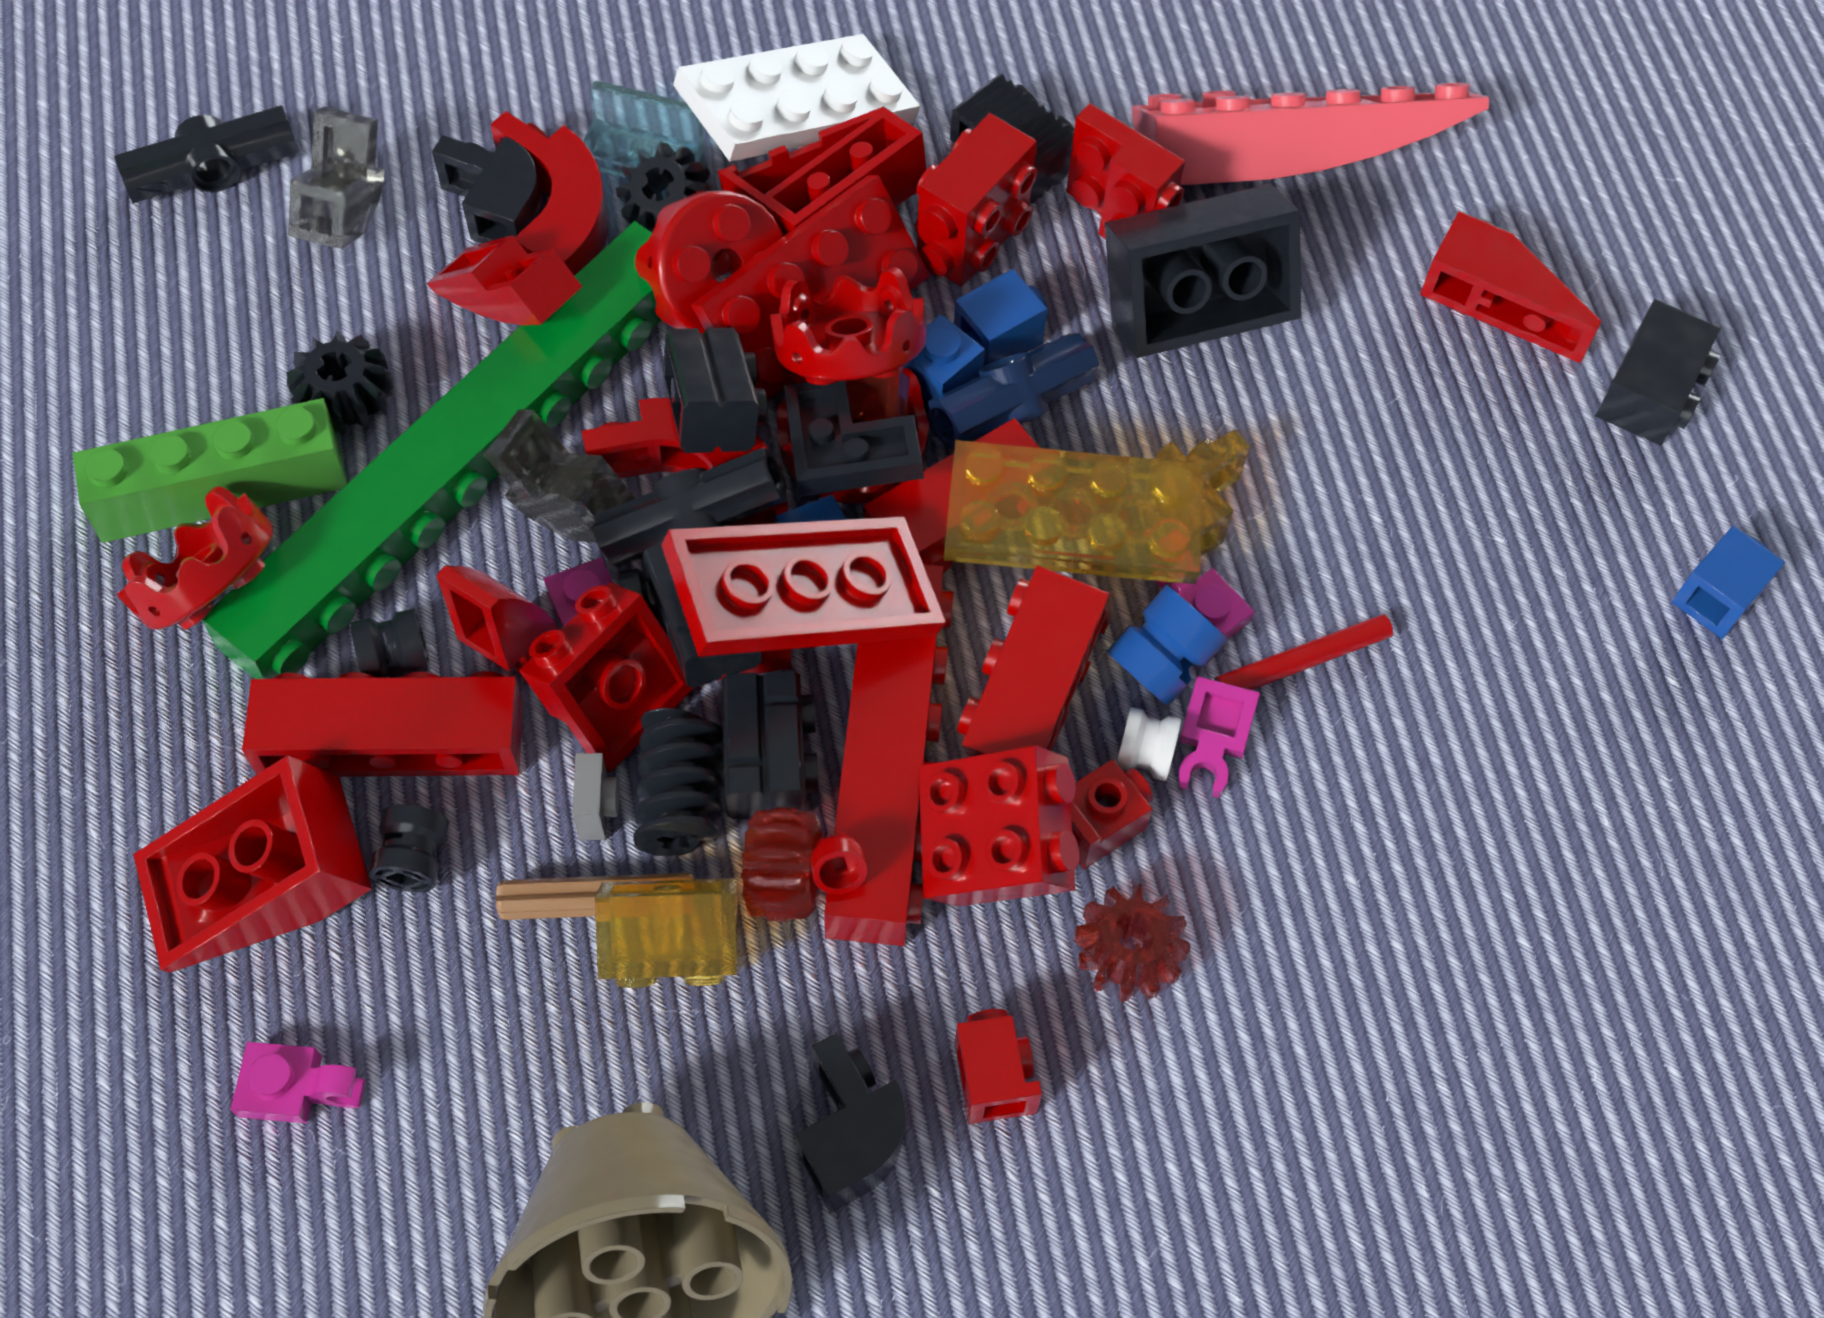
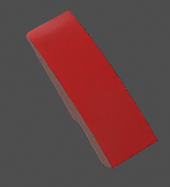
(506, 282)
(492, 616)

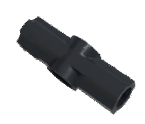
(206, 154)
(690, 501)

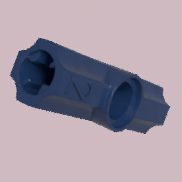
(1012, 388)

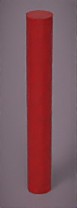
(1309, 654)

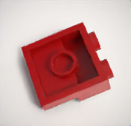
(1120, 169)
(606, 671)

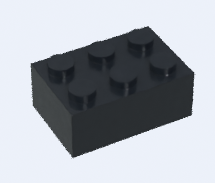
(1204, 270)

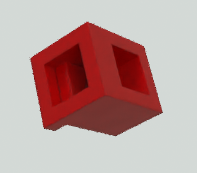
(1103, 828)
(995, 1068)

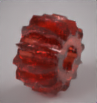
(778, 864)
(1127, 967)

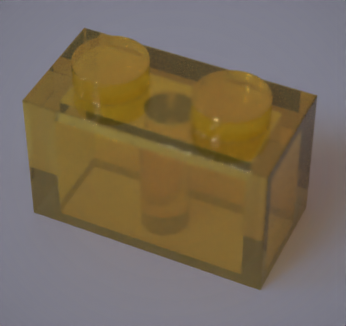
(667, 931)

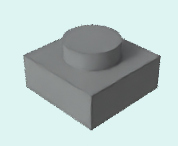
(593, 796)

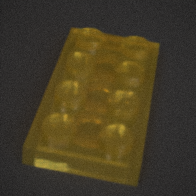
(1075, 512)

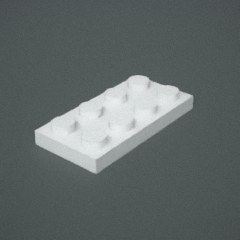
(790, 94)

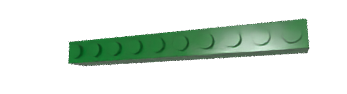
(432, 470)

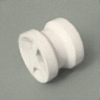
(1148, 743)

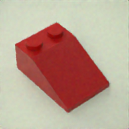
(252, 866)

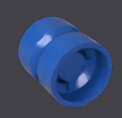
(1167, 645)

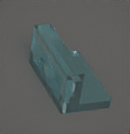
(635, 120)

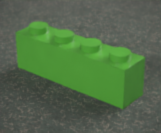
(166, 475)

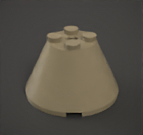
(637, 1229)

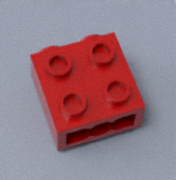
(975, 199)
(997, 827)

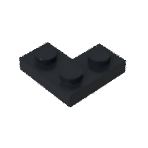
(845, 455)

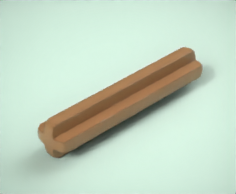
(560, 896)

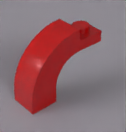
(569, 175)
(654, 447)

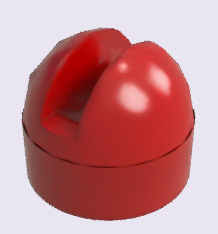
(843, 879)

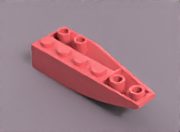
(1296, 134)

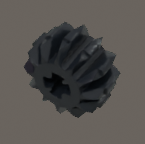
(654, 174)
(348, 378)

